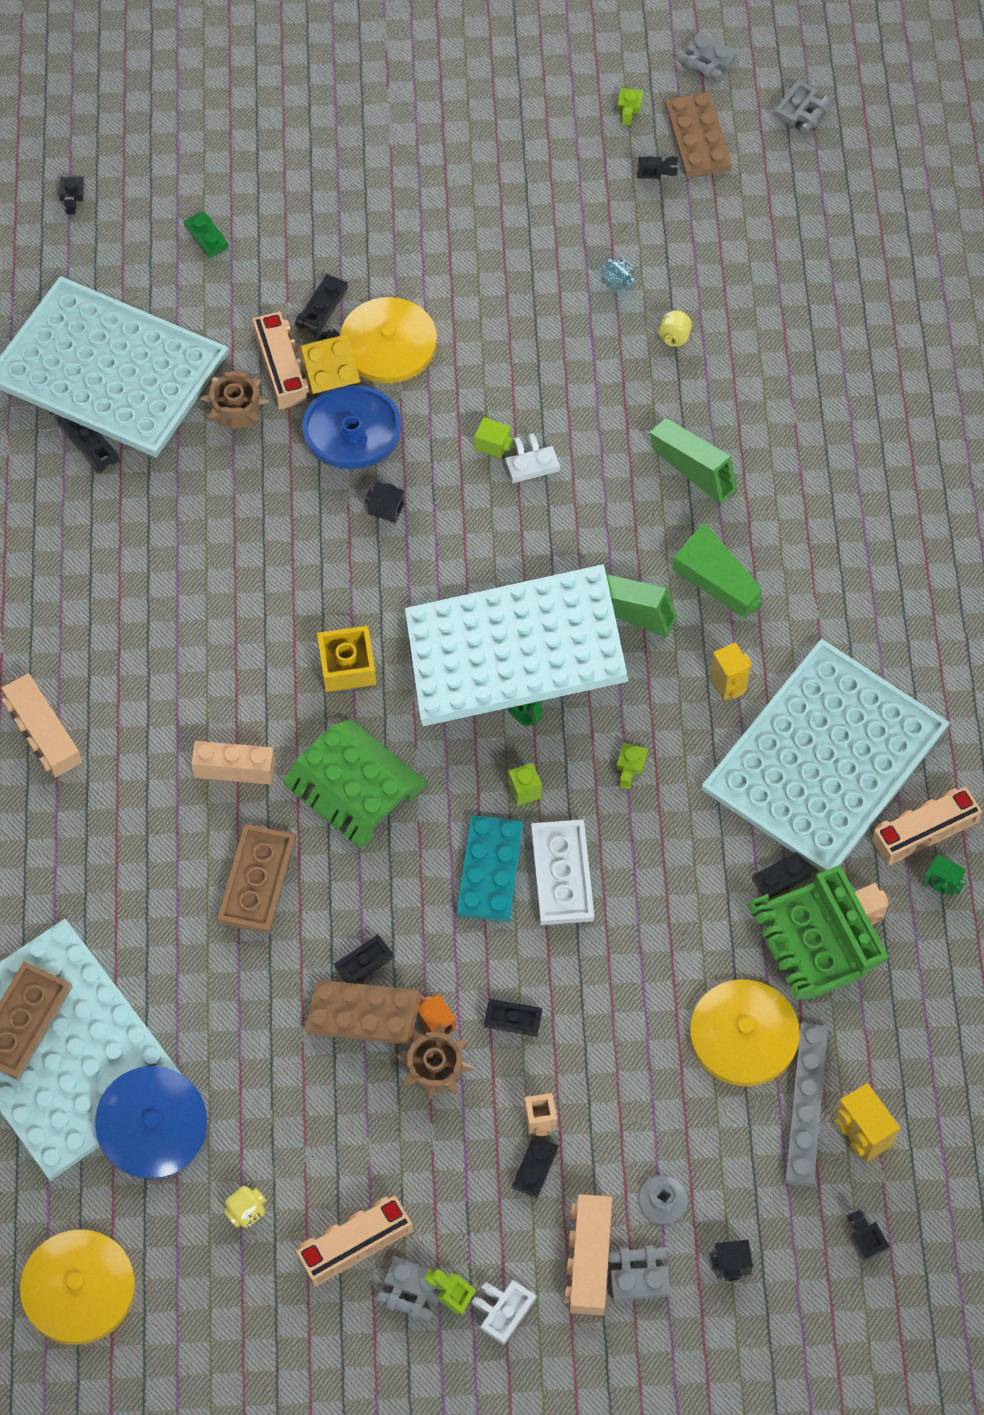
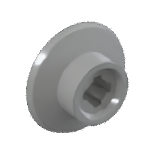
(660, 1211)

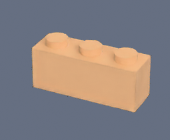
(233, 762)

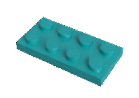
(490, 869)

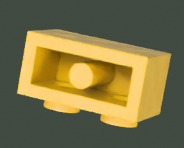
(730, 671)

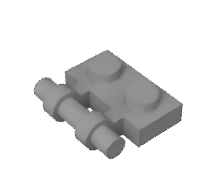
(710, 52)
(795, 104)
(409, 1279)
(639, 1282)

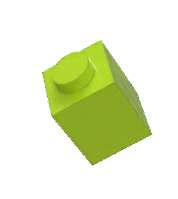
(493, 438)
(525, 784)

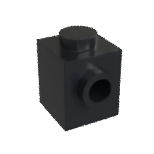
(385, 501)
(731, 1259)

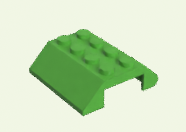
(353, 779)
(820, 935)

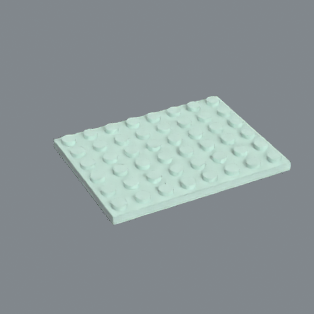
(108, 366)
(515, 645)
(825, 757)
(78, 1058)

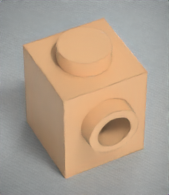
(873, 902)
(540, 1114)

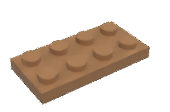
(698, 134)
(256, 879)
(363, 1012)
(27, 1014)

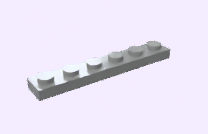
(806, 1105)

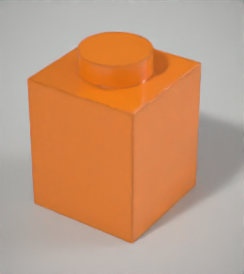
(435, 1012)

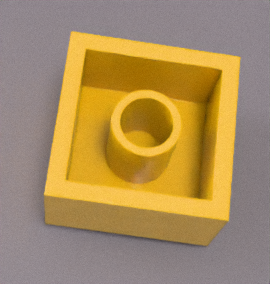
(329, 364)
(346, 658)
(866, 1123)

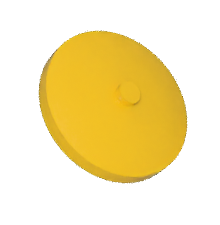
(390, 339)
(744, 1032)
(77, 1287)

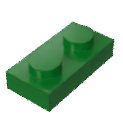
(206, 234)

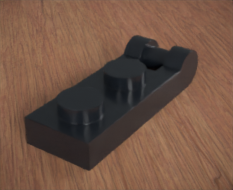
(322, 304)
(90, 444)

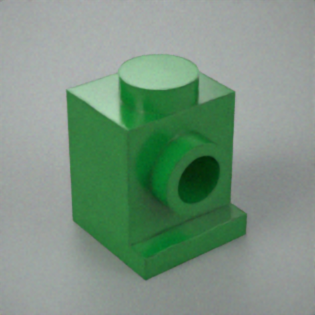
(945, 876)

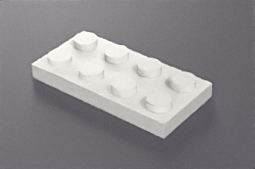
(562, 872)

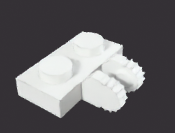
(533, 463)
(507, 1312)

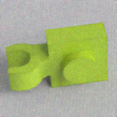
(629, 103)
(631, 762)
(454, 1290)

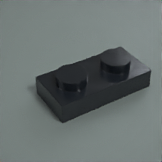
(782, 875)
(364, 960)
(513, 1017)
(535, 1167)

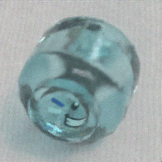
(618, 275)

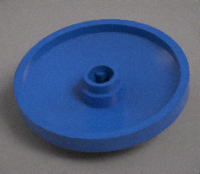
(352, 427)
(151, 1122)

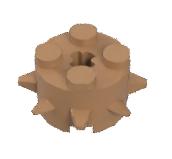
(234, 400)
(427, 1048)

